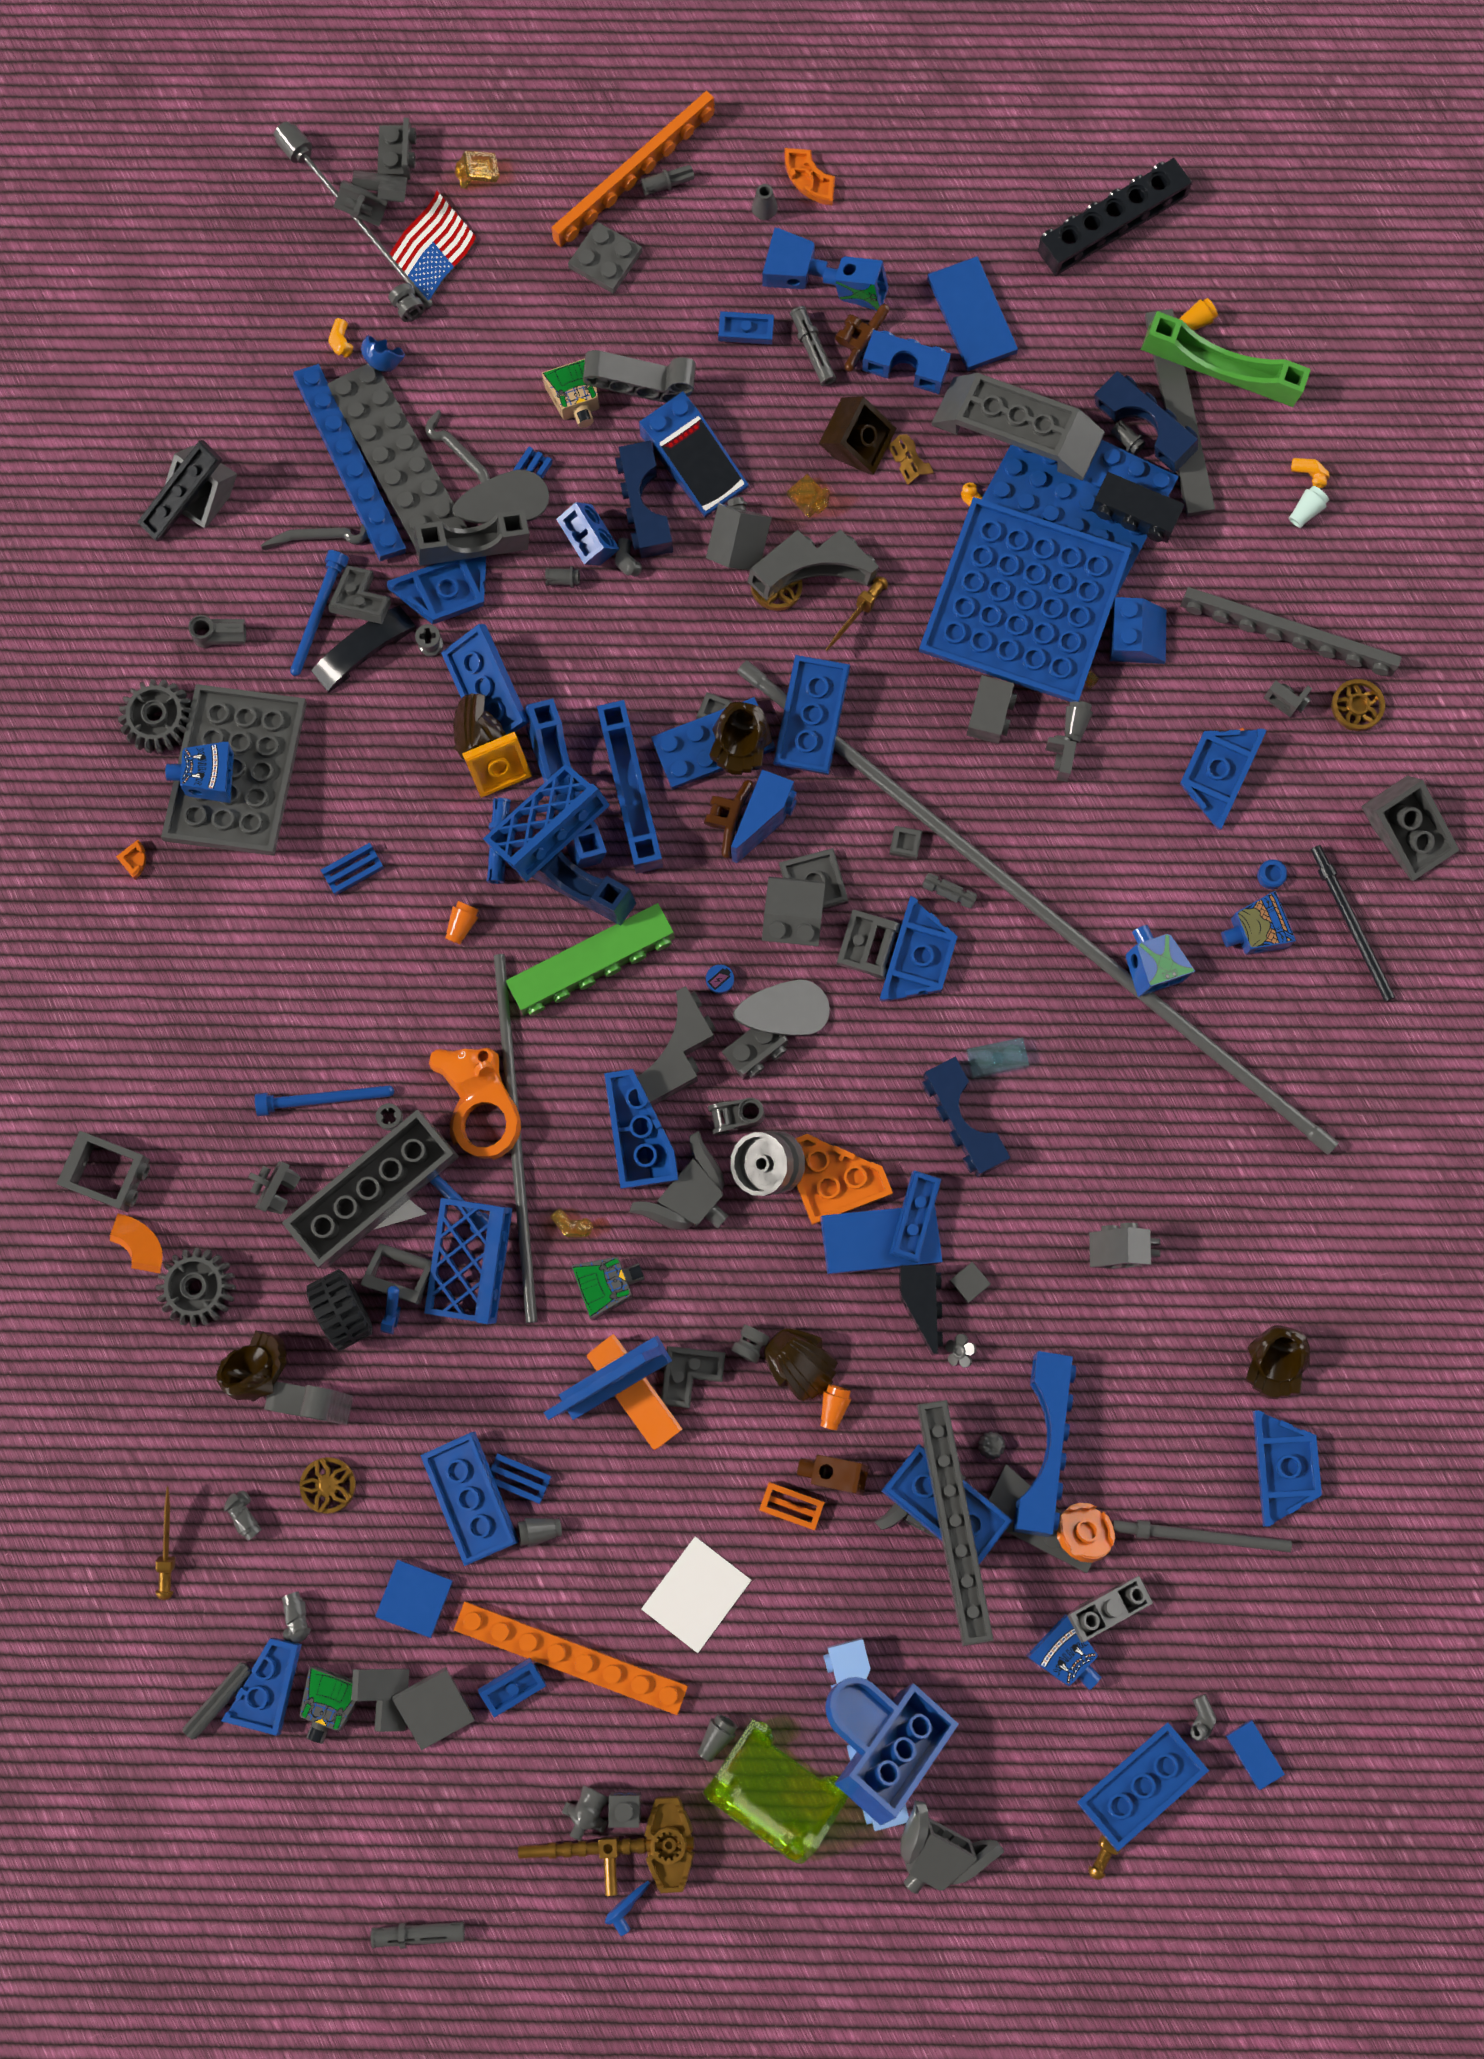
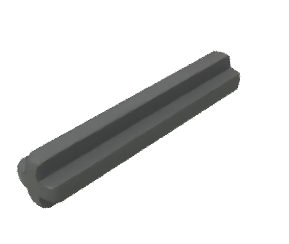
(217, 1701)

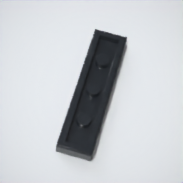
(180, 490)

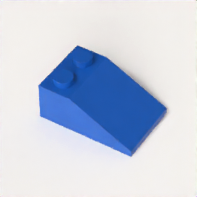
(765, 812)

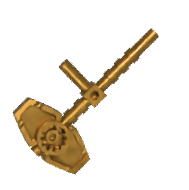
(667, 1844)

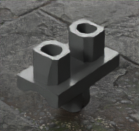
(360, 203)
(268, 1198)

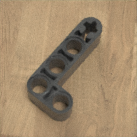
(639, 376)

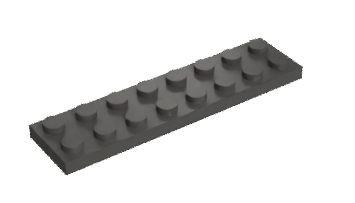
(393, 450)

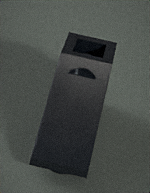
(918, 1295)

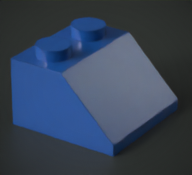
(1137, 631)

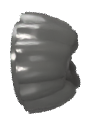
(991, 1445)

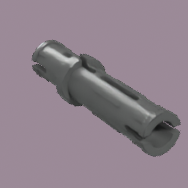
(802, 319)
(417, 1934)

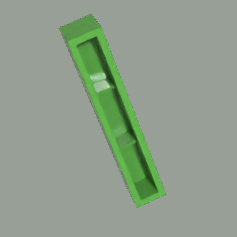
(590, 960)

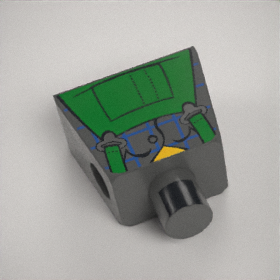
(605, 1284)
(326, 1702)

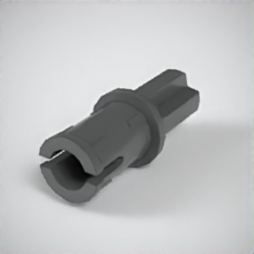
(667, 179)

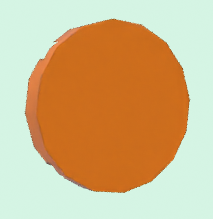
(1085, 1532)

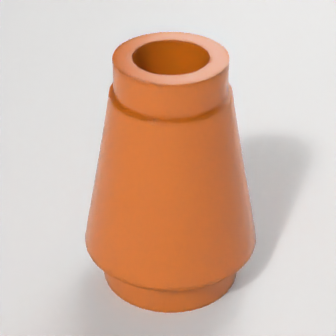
(460, 922)
(834, 1406)

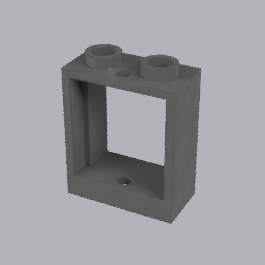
(79, 1158)

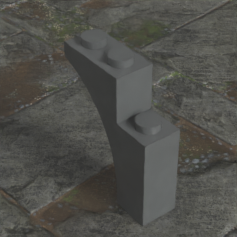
(800, 559)
(673, 1069)

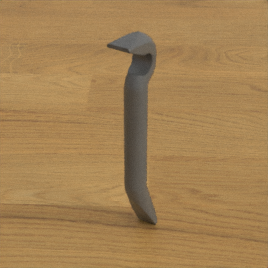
(455, 446)
(316, 533)

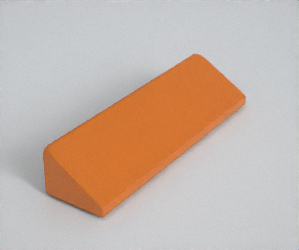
(638, 1400)

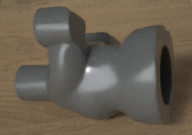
(586, 1812)

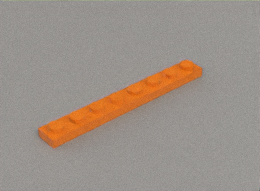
(629, 172)
(571, 1658)

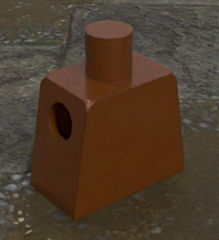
(846, 1476)

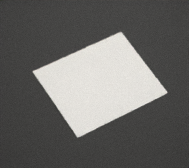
(696, 1594)

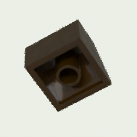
(857, 434)

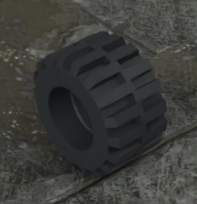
(339, 1310)

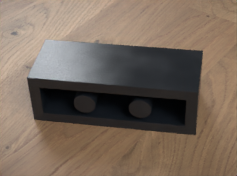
(1137, 508)

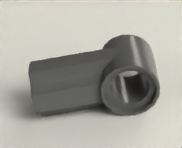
(220, 631)

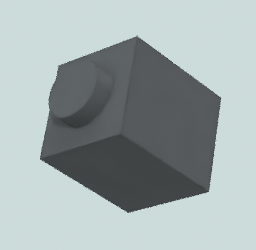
(624, 1810)

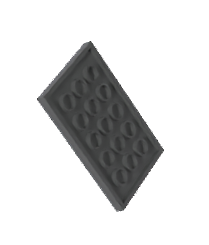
(264, 742)

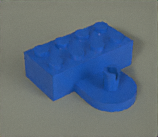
(892, 1742)

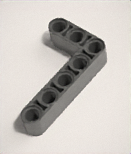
(310, 1402)

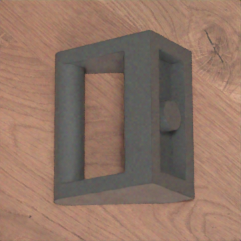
(380, 1285)

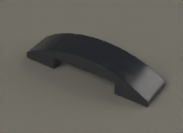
(361, 645)

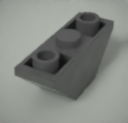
(1109, 1608)

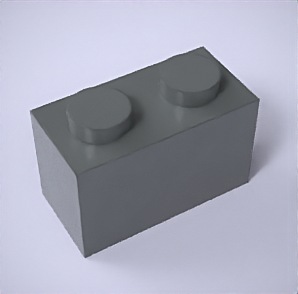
(990, 709)

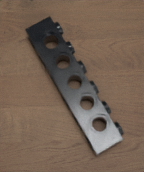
(1061, 255)

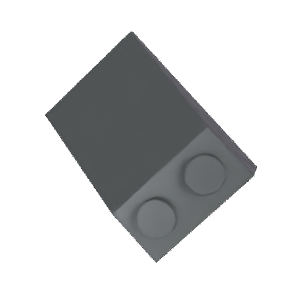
(1411, 826)

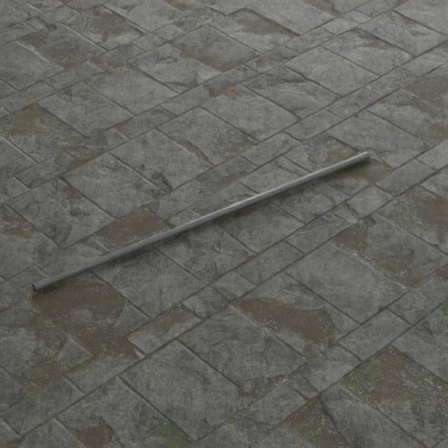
(1313, 1132)

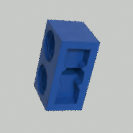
(587, 534)

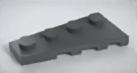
(1004, 1496)

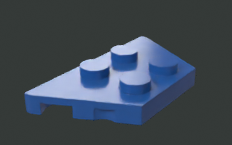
(443, 588)
(1219, 770)
(919, 955)
(1285, 1467)

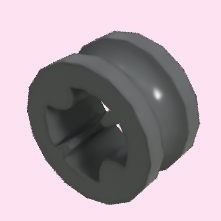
(380, 1118)

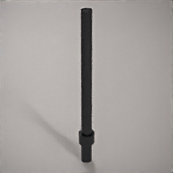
(1328, 873)

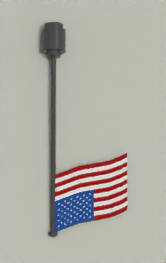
(426, 249)

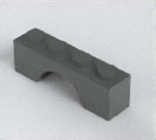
(500, 535)

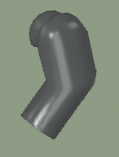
(625, 561)
(1205, 1719)

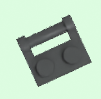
(859, 940)

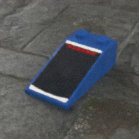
(692, 454)

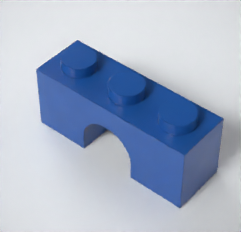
(887, 350)

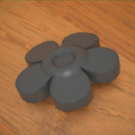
(961, 1351)

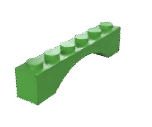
(1270, 378)

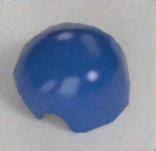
(379, 356)

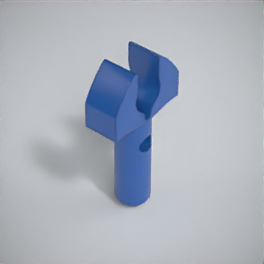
(392, 1311)

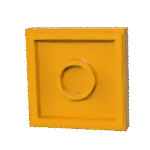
(497, 764)

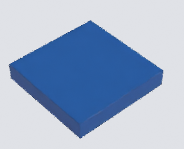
(414, 1598)

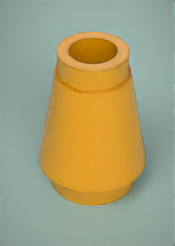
(1200, 314)

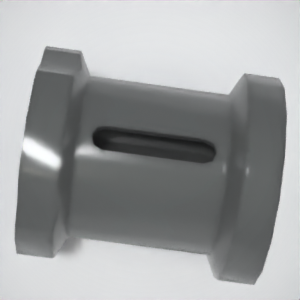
(429, 631)

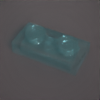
(997, 1057)

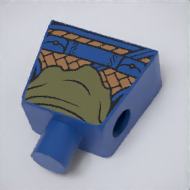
(1260, 927)

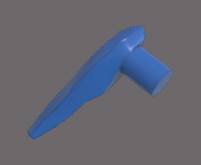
(617, 1914)

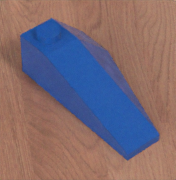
(639, 1139)

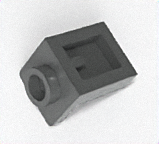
(1285, 700)
(1063, 761)

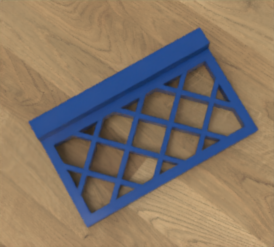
(555, 831)
(492, 1265)
(611, 1379)

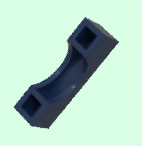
(1122, 399)
(651, 529)
(600, 895)
(981, 1149)

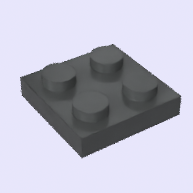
(605, 257)

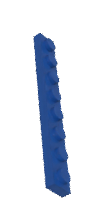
(349, 463)

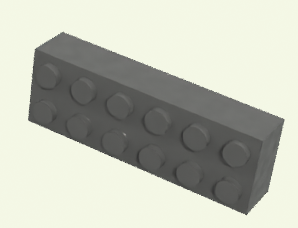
(370, 1190)

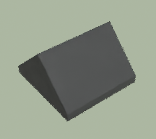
(738, 537)

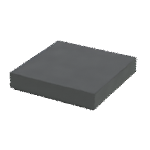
(818, 867)
(433, 1708)

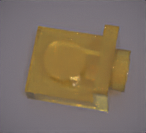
(476, 167)
(809, 496)

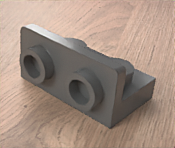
(395, 149)
(753, 1050)

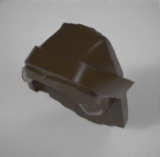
(474, 725)
(740, 738)
(1278, 1362)
(800, 1363)
(253, 1368)

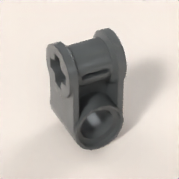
(734, 1115)

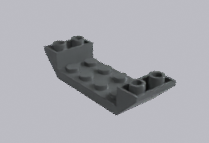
(1021, 420)

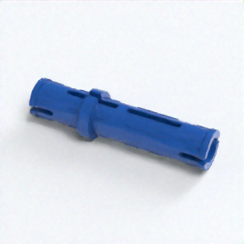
(497, 864)

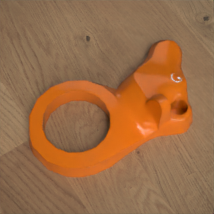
(478, 1082)

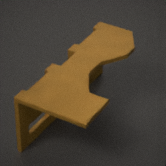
(906, 463)

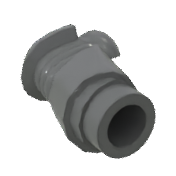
(242, 1518)
(295, 1618)

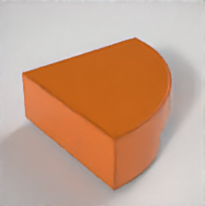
(133, 859)

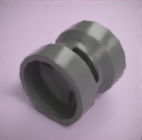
(408, 305)
(748, 1350)

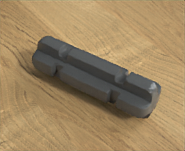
(949, 890)

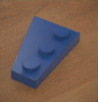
(266, 1693)

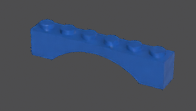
(550, 750)
(630, 786)
(1050, 1382)

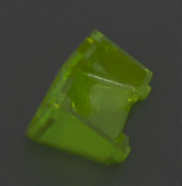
(775, 1795)

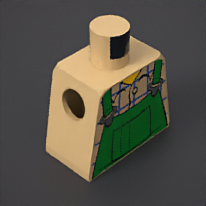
(571, 394)

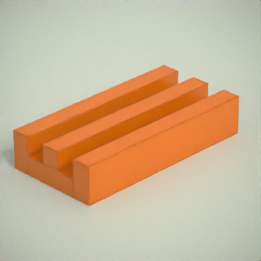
(815, 1514)

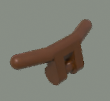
(859, 345)
(730, 823)

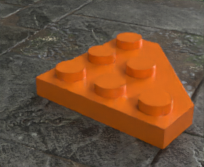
(837, 1180)

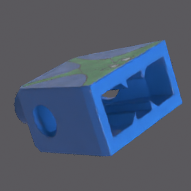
(859, 281)
(1156, 962)

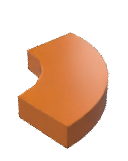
(808, 177)
(139, 1242)

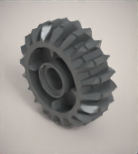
(147, 702)
(178, 1283)

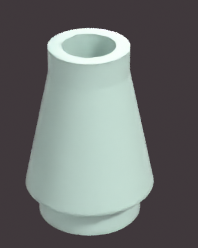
(1309, 505)

